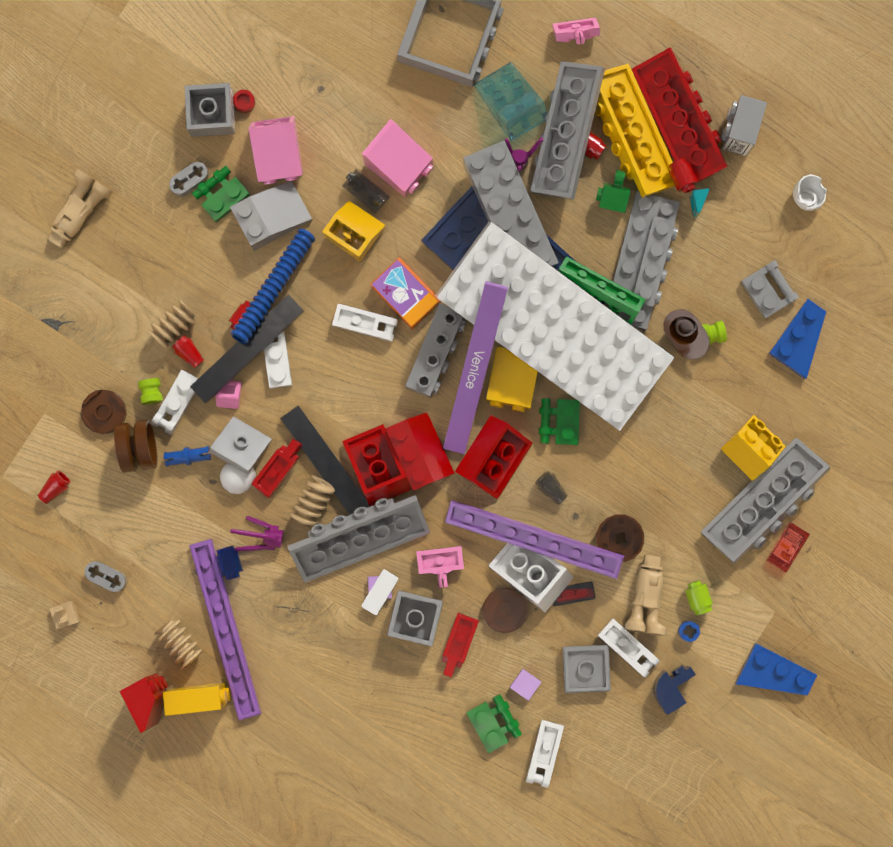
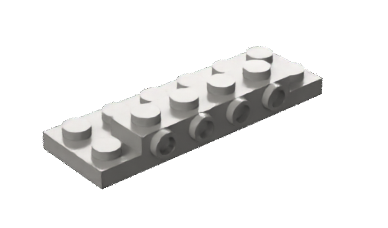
(567, 130)
(645, 252)
(766, 502)
(358, 536)

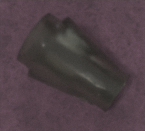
(550, 486)

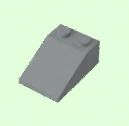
(271, 214)

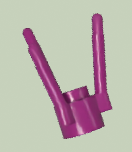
(520, 156)
(272, 537)

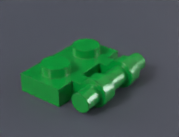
(219, 204)
(566, 422)
(487, 726)

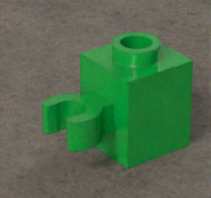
(614, 195)

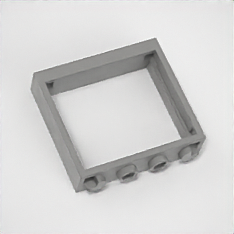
(440, 70)

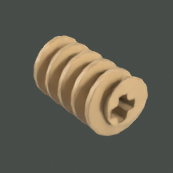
(172, 324)
(313, 502)
(179, 643)

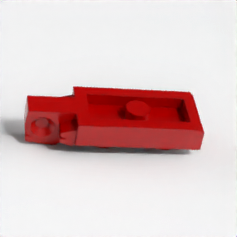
(277, 468)
(458, 642)

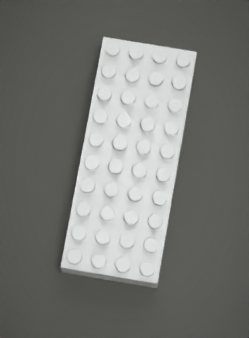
(558, 327)

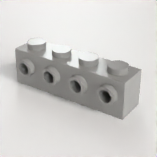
(435, 351)

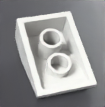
(532, 574)

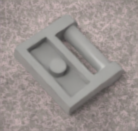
(763, 293)

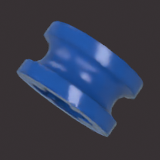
(692, 625)

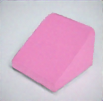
(229, 395)

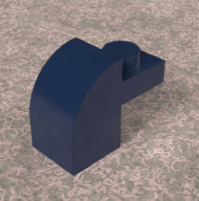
(666, 688)

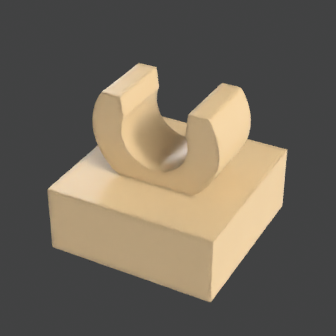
(64, 615)

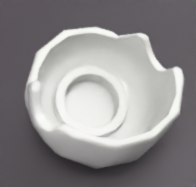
(809, 193)
(235, 480)

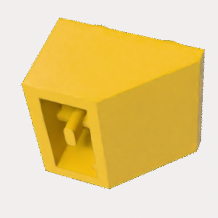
(353, 230)
(753, 447)

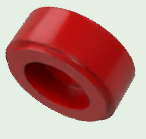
(244, 101)

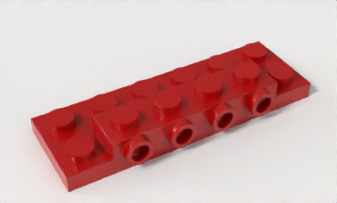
(680, 114)

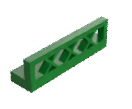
(603, 289)

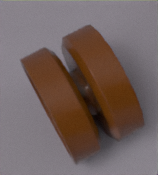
(135, 446)

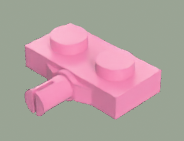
(576, 30)
(440, 562)

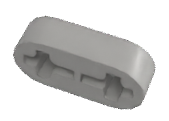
(185, 175)
(103, 581)

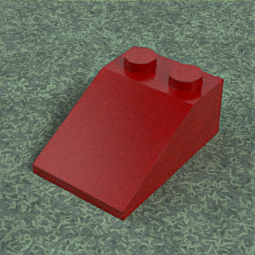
(376, 465)

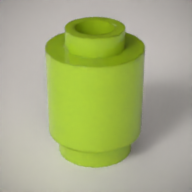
(699, 597)

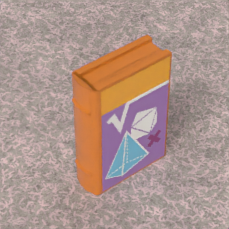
(405, 293)

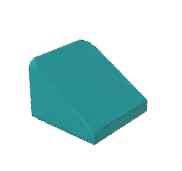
(697, 200)

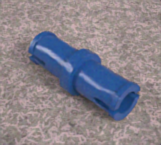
(187, 456)

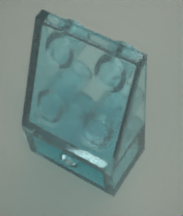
(511, 101)

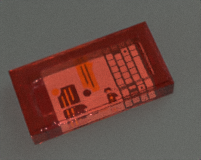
(787, 547)

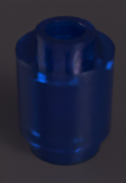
(229, 562)

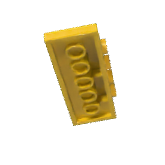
(633, 131)

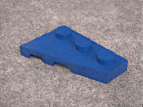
(800, 338)
(774, 672)

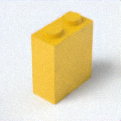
(511, 382)
(196, 699)

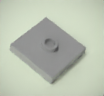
(240, 445)
(586, 668)

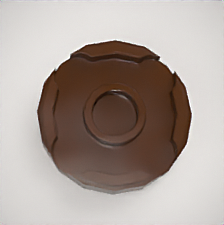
(103, 411)
(505, 610)

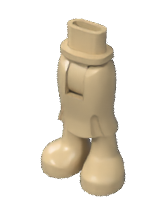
(75, 211)
(647, 596)

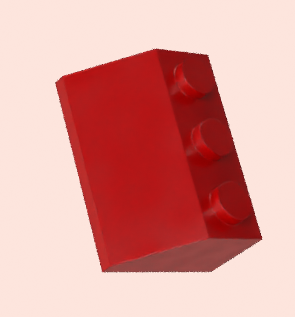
(420, 451)
(494, 456)
(145, 700)

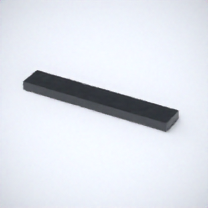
(242, 354)
(324, 460)

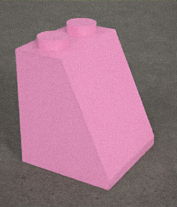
(276, 149)
(397, 159)

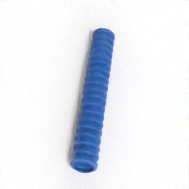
(272, 286)

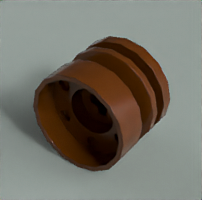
(617, 524)

